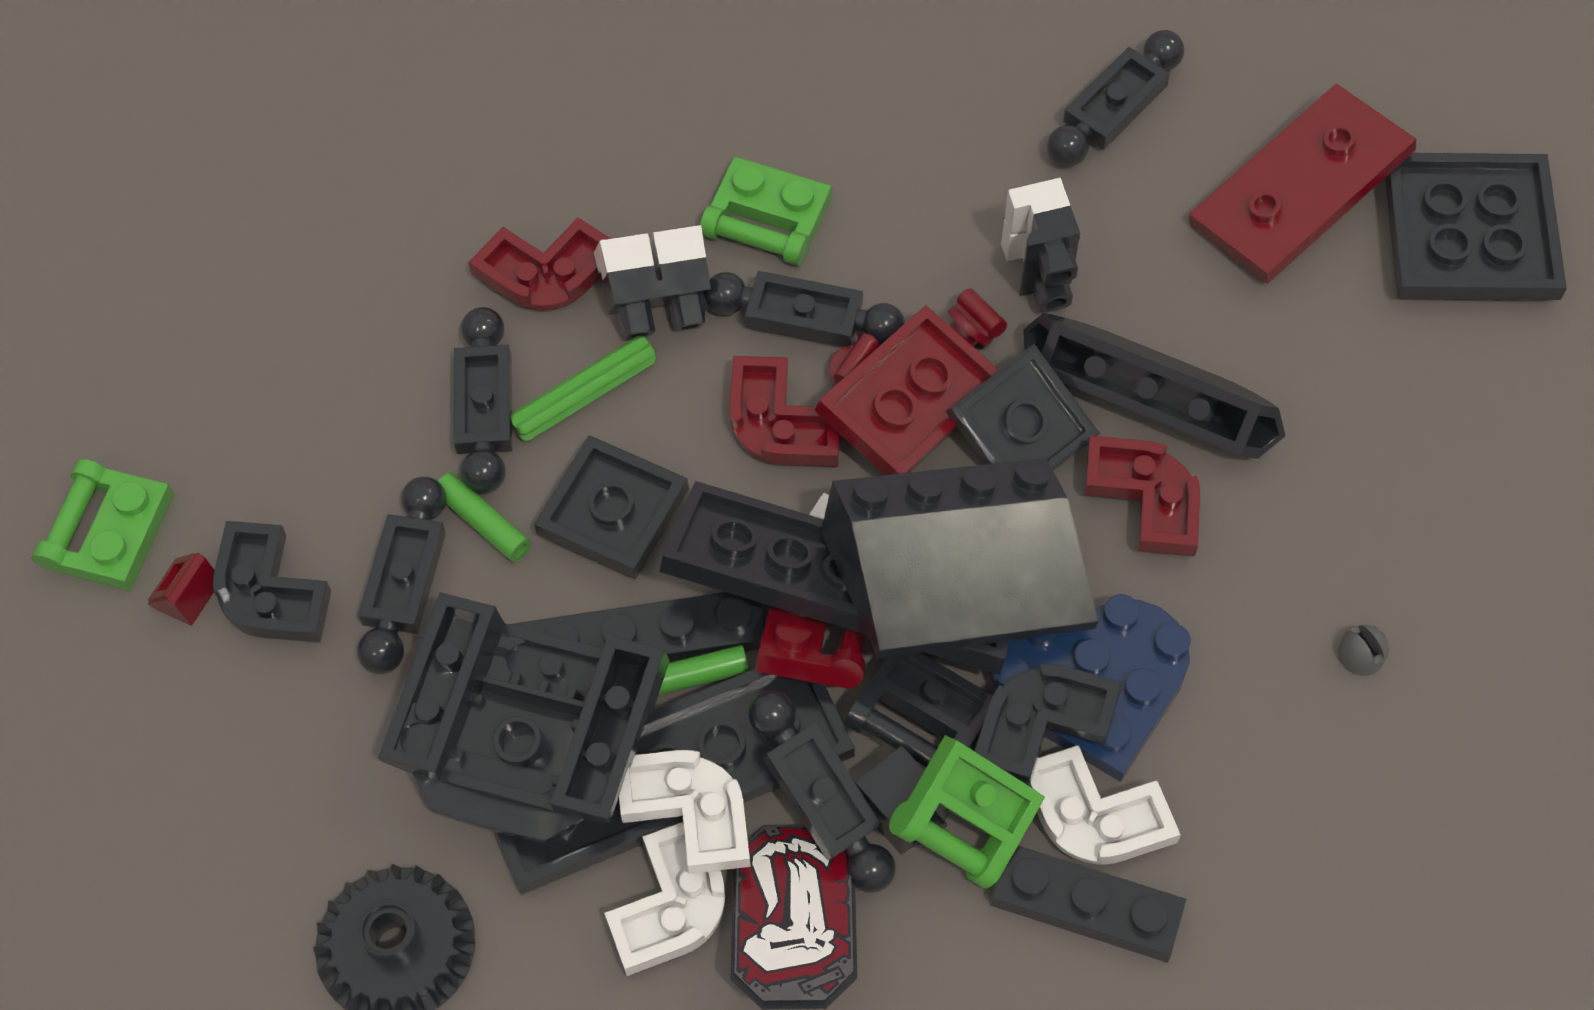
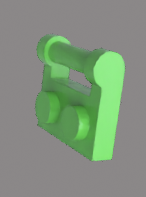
(768, 198)
(119, 531)
(977, 794)

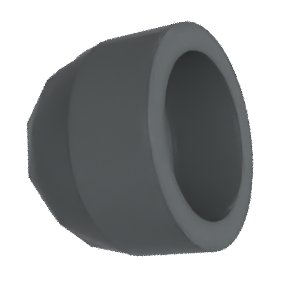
(1355, 653)

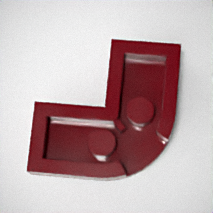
(536, 277)
(768, 425)
(1158, 480)

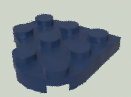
(1130, 645)

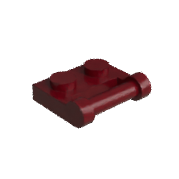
(794, 646)

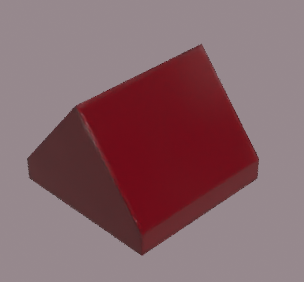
(184, 588)

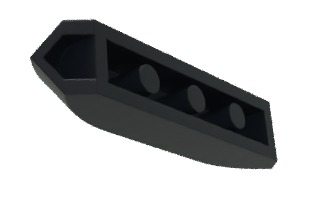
(1157, 385)

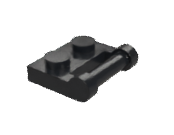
(927, 696)

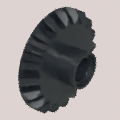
(416, 972)

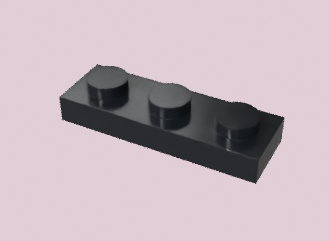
(1090, 903)

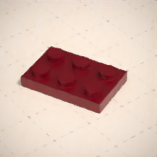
(900, 393)

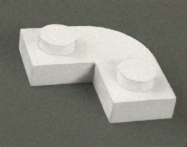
(699, 791)
(1095, 827)
(673, 919)

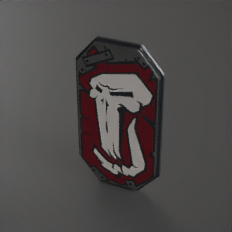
(792, 922)

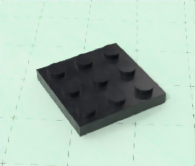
(1475, 227)

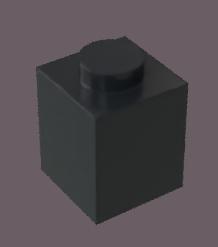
(889, 786)

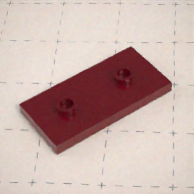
(1302, 182)

